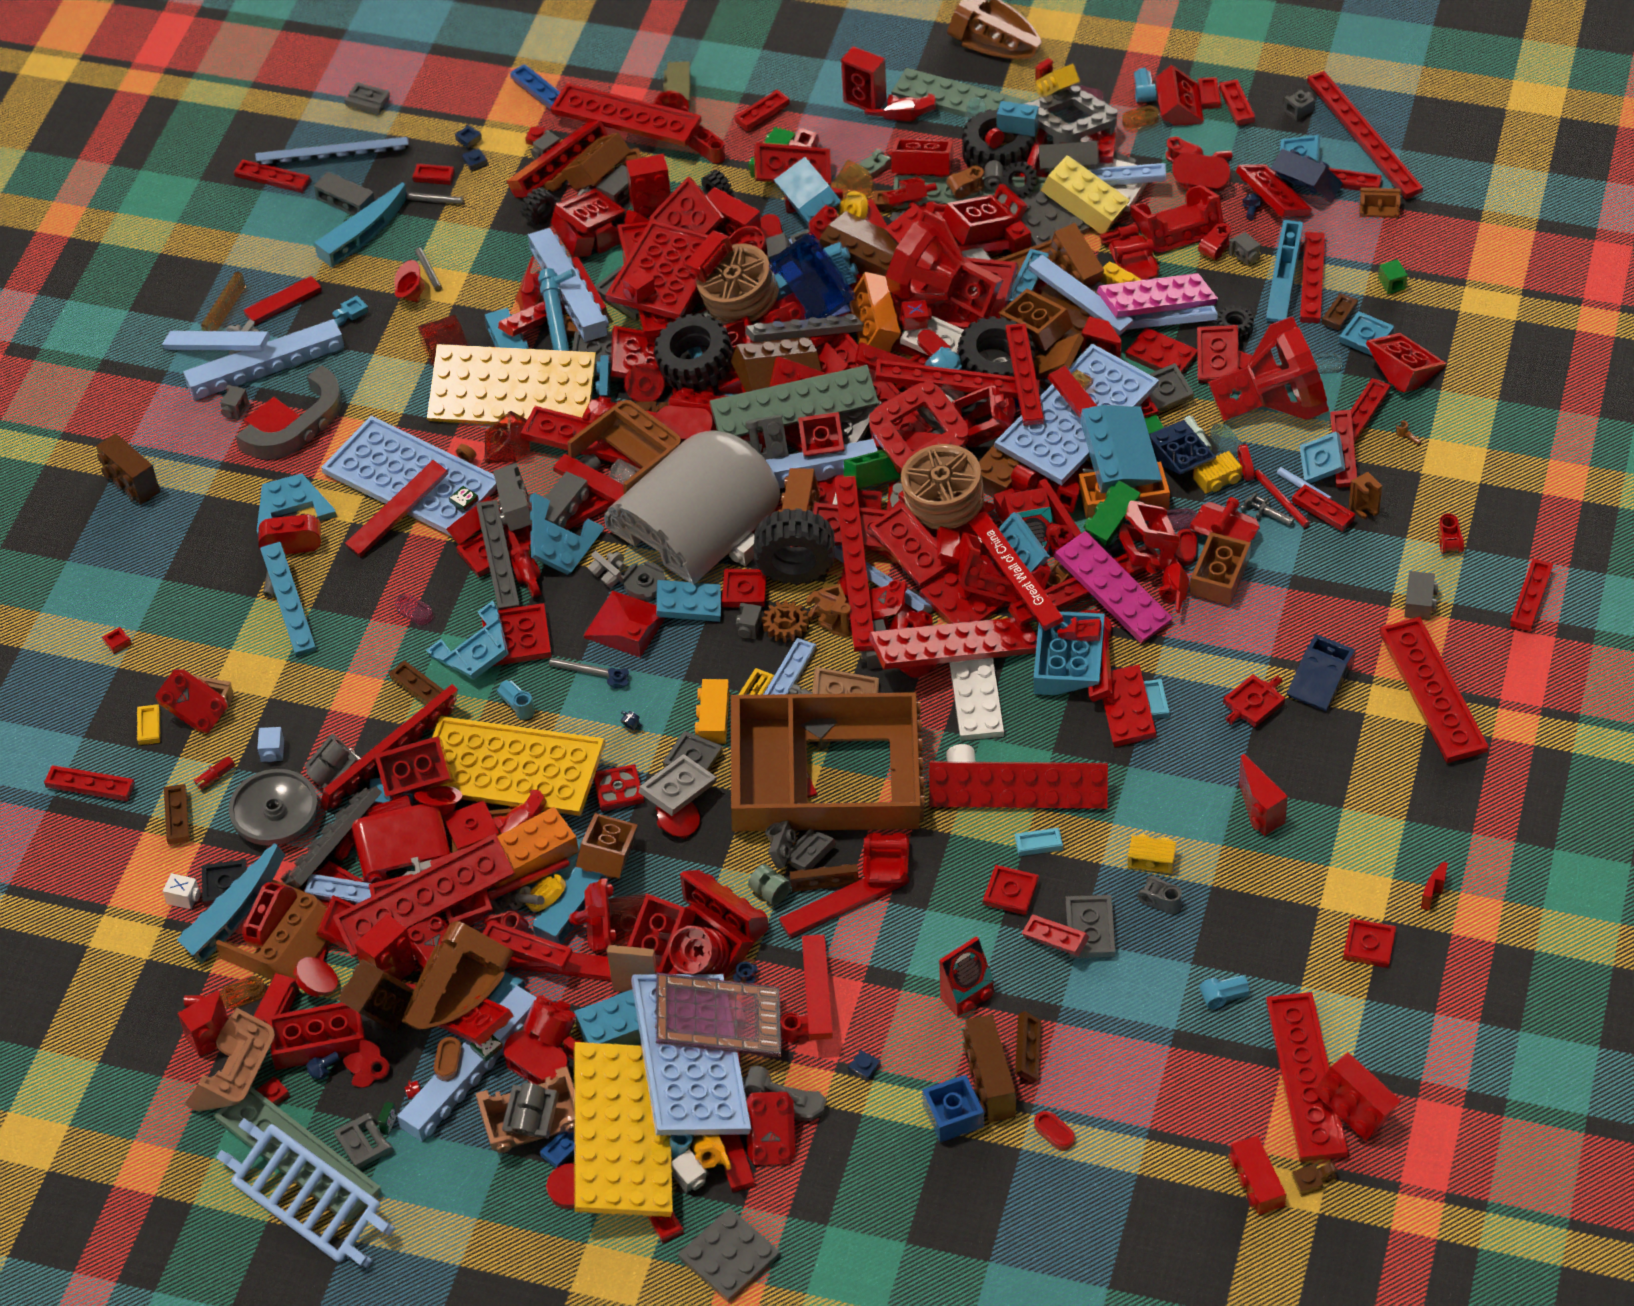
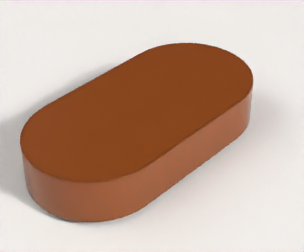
(447, 1058)

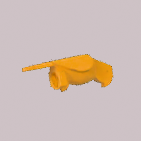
(709, 1151)

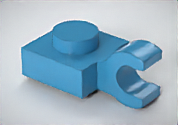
(351, 308)

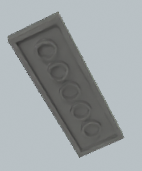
(331, 836)

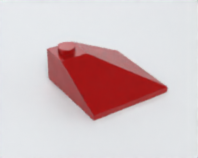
(1404, 361)
(625, 624)

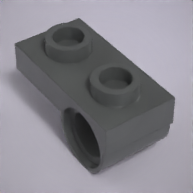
(781, 839)

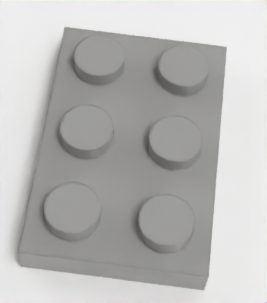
(677, 784)

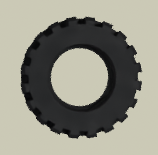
(978, 153)
(690, 333)
(984, 336)
(794, 529)

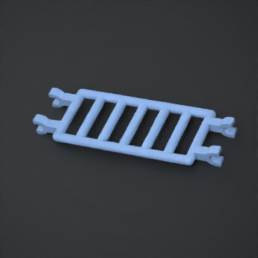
(288, 1216)

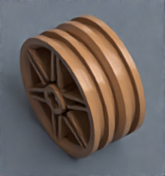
(737, 283)
(943, 486)

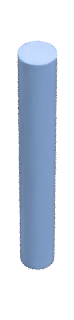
(1297, 481)

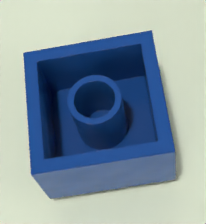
(953, 1108)

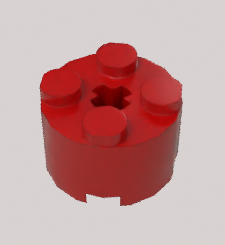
(550, 1020)

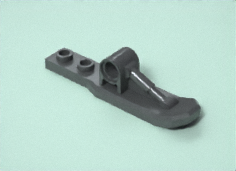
(807, 1104)

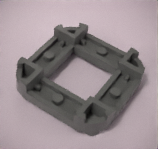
(1101, 115)

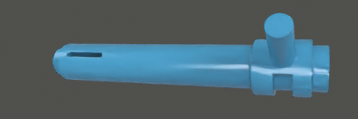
(550, 291)

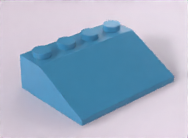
(1119, 446)
(1065, 663)

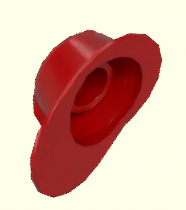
(409, 281)
(442, 796)

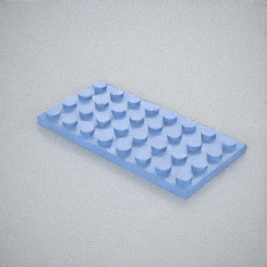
(1060, 444)
(385, 459)
(688, 1086)

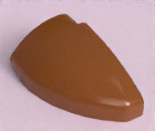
(994, 29)
(454, 975)

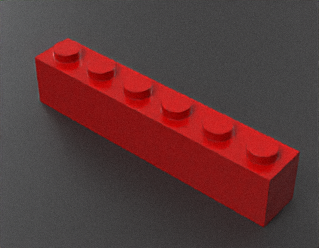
(555, 159)

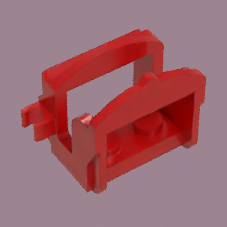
(995, 403)
(1155, 534)

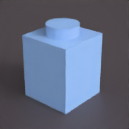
(270, 744)

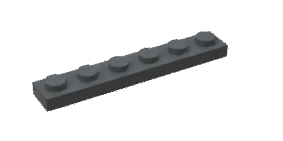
(804, 328)
(497, 555)

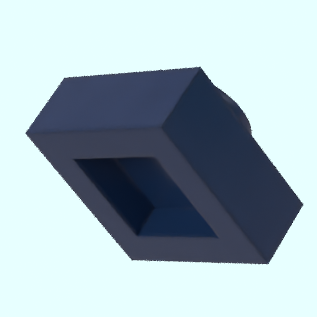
(468, 136)
(474, 159)
(864, 1066)

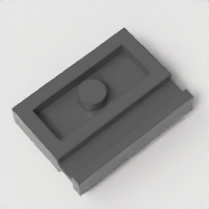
(367, 98)
(810, 850)

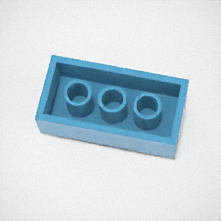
(610, 1021)

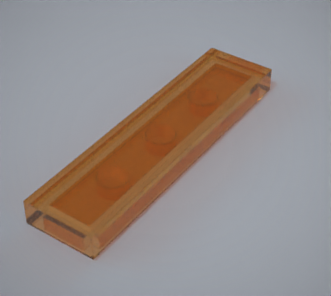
(224, 303)

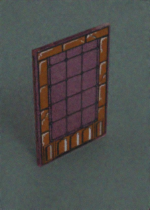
(718, 1015)

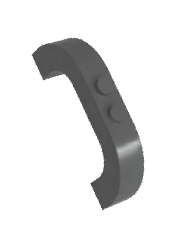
(302, 430)

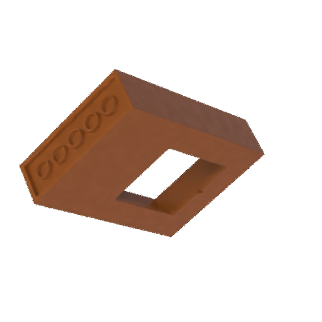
(772, 759)

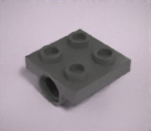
(330, 761)
(530, 1111)

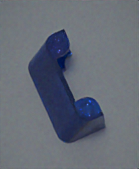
(813, 277)

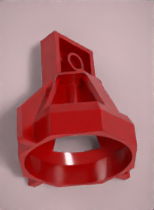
(933, 259)
(1264, 382)

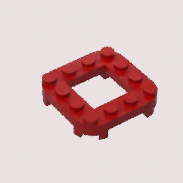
(919, 395)

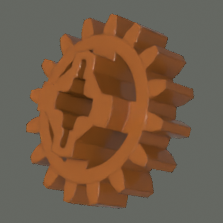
(785, 621)

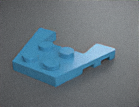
(292, 495)
(555, 544)
(478, 651)

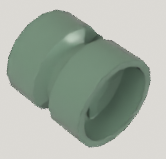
(769, 884)

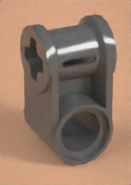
(1160, 895)

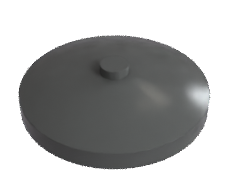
(273, 807)

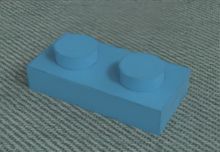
(604, 369)

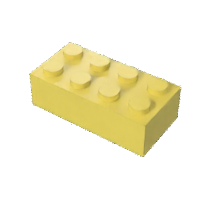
(1085, 195)

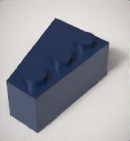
(1307, 173)

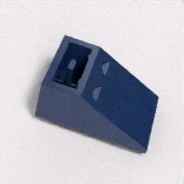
(1180, 448)
(1321, 672)

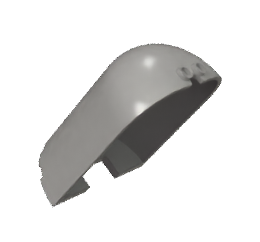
(697, 502)

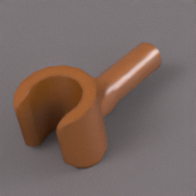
(1403, 431)

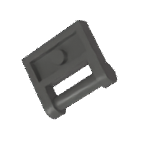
(773, 434)
(357, 1146)

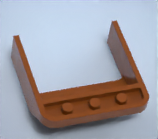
(631, 433)
(288, 943)

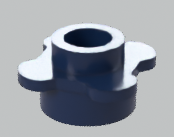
(618, 682)
(630, 720)
(745, 967)

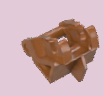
(832, 609)

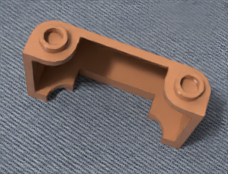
(246, 1044)
(494, 1110)

